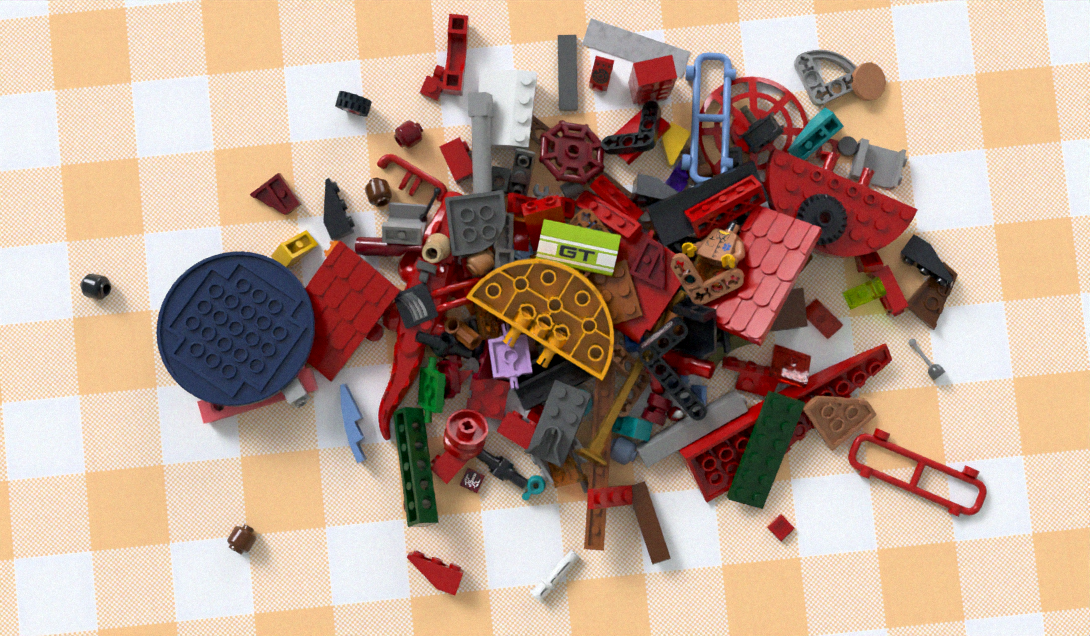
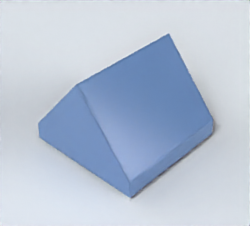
(701, 391)

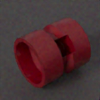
(656, 409)

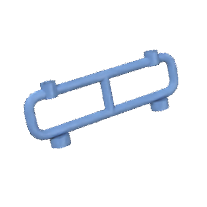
(693, 73)

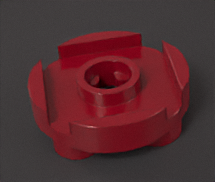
(451, 374)

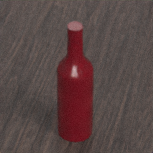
(374, 247)

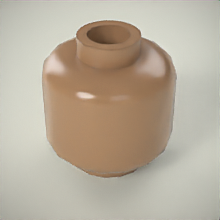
(480, 262)

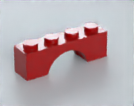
(456, 54)

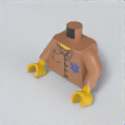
(719, 247)

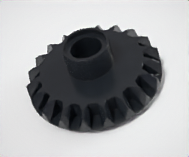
(833, 209)

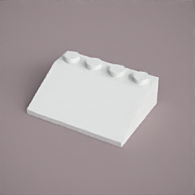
(512, 106)

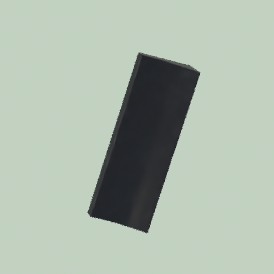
(669, 216)

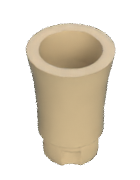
(441, 244)

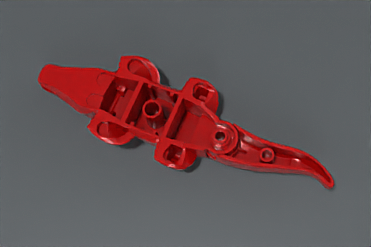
(407, 352)

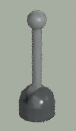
(934, 370)

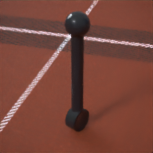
(423, 218)

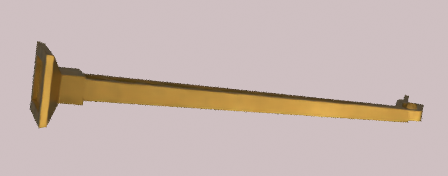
(595, 446)

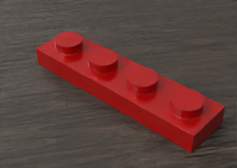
(609, 216)

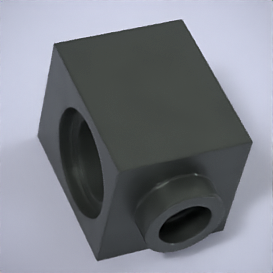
(499, 172)

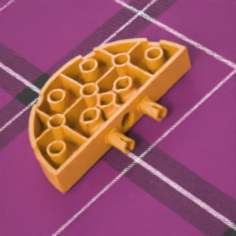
(553, 308)

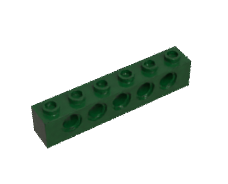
(415, 467)

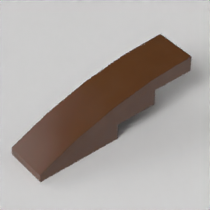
(649, 524)

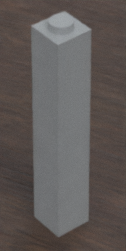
(689, 430)

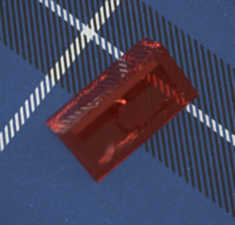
(822, 318)

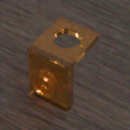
(706, 269)

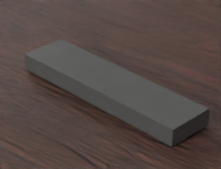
(567, 73)

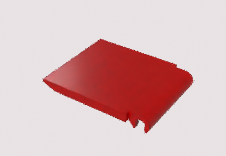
(652, 298)

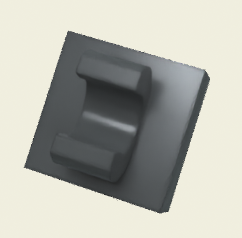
(426, 270)

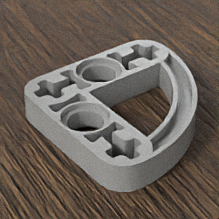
(819, 86)

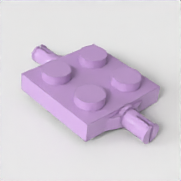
(510, 361)

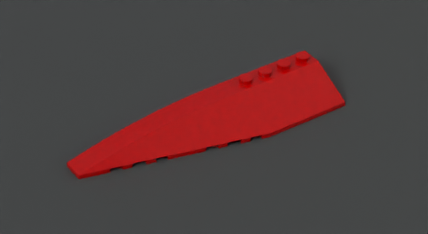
(717, 455)

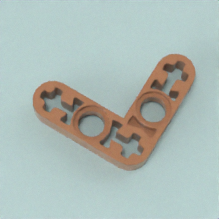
(701, 286)
(639, 387)

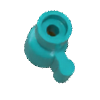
(535, 486)

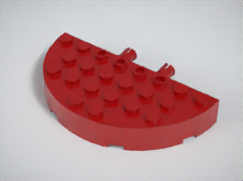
(872, 216)

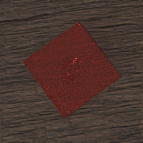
(789, 366)

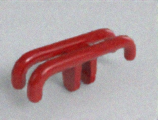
(412, 170)
(461, 291)

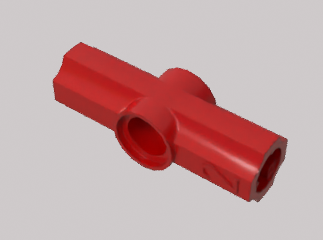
(688, 364)

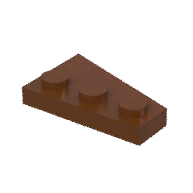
(930, 298)

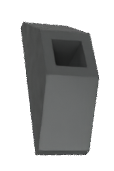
(522, 171)

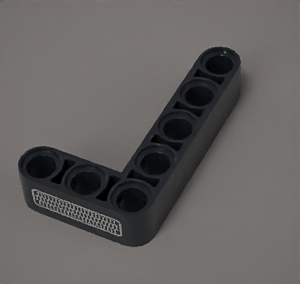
(668, 371)

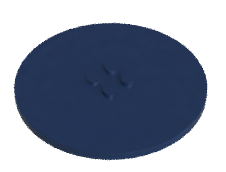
(235, 328)

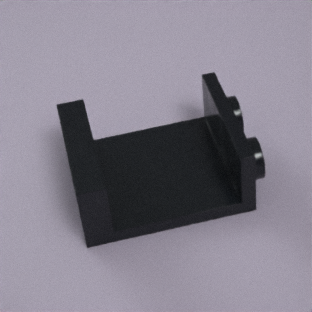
(702, 329)

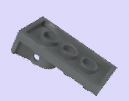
(559, 423)

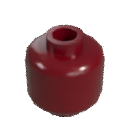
(408, 134)

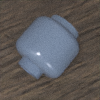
(623, 450)

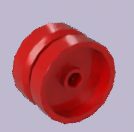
(465, 434)

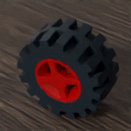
(353, 103)

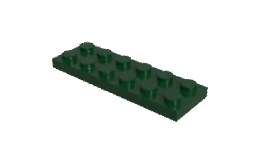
(765, 449)

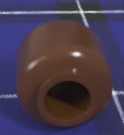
(378, 192)
(241, 539)

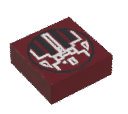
(472, 480)

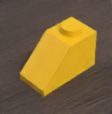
(673, 142)
(294, 249)

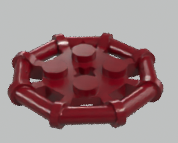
(565, 159)

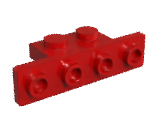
(751, 376)

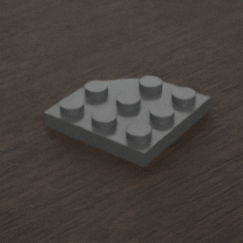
(475, 221)

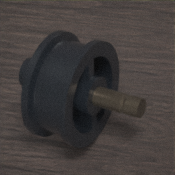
(761, 131)

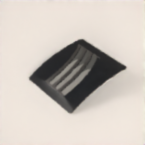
(415, 305)

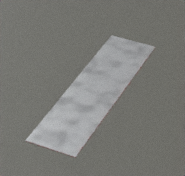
(631, 45)

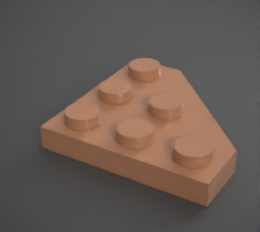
(837, 417)

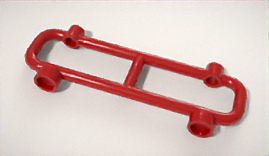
(967, 475)

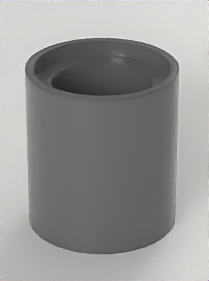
(571, 189)

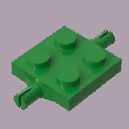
(431, 390)

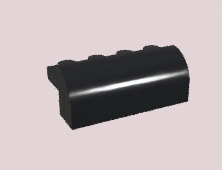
(536, 387)

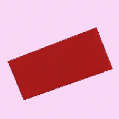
(521, 238)

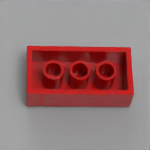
(652, 80)

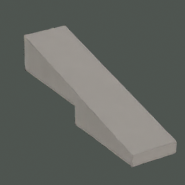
(502, 247)

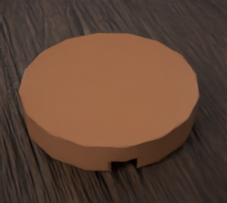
(868, 81)

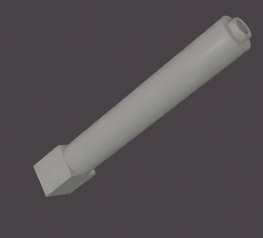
(480, 111)

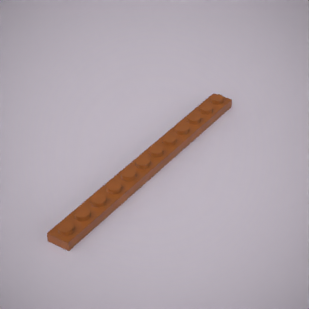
(600, 474)

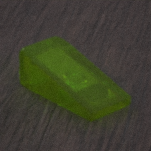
(864, 293)

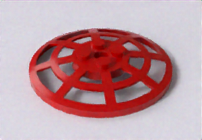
(741, 124)

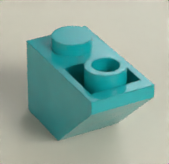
(633, 427)

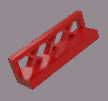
(724, 203)

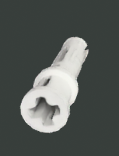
(548, 583)

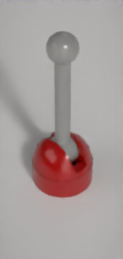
(676, 414)

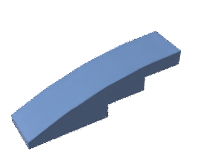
(351, 414)

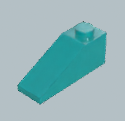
(815, 134)

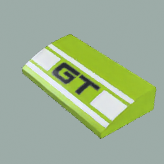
(578, 247)

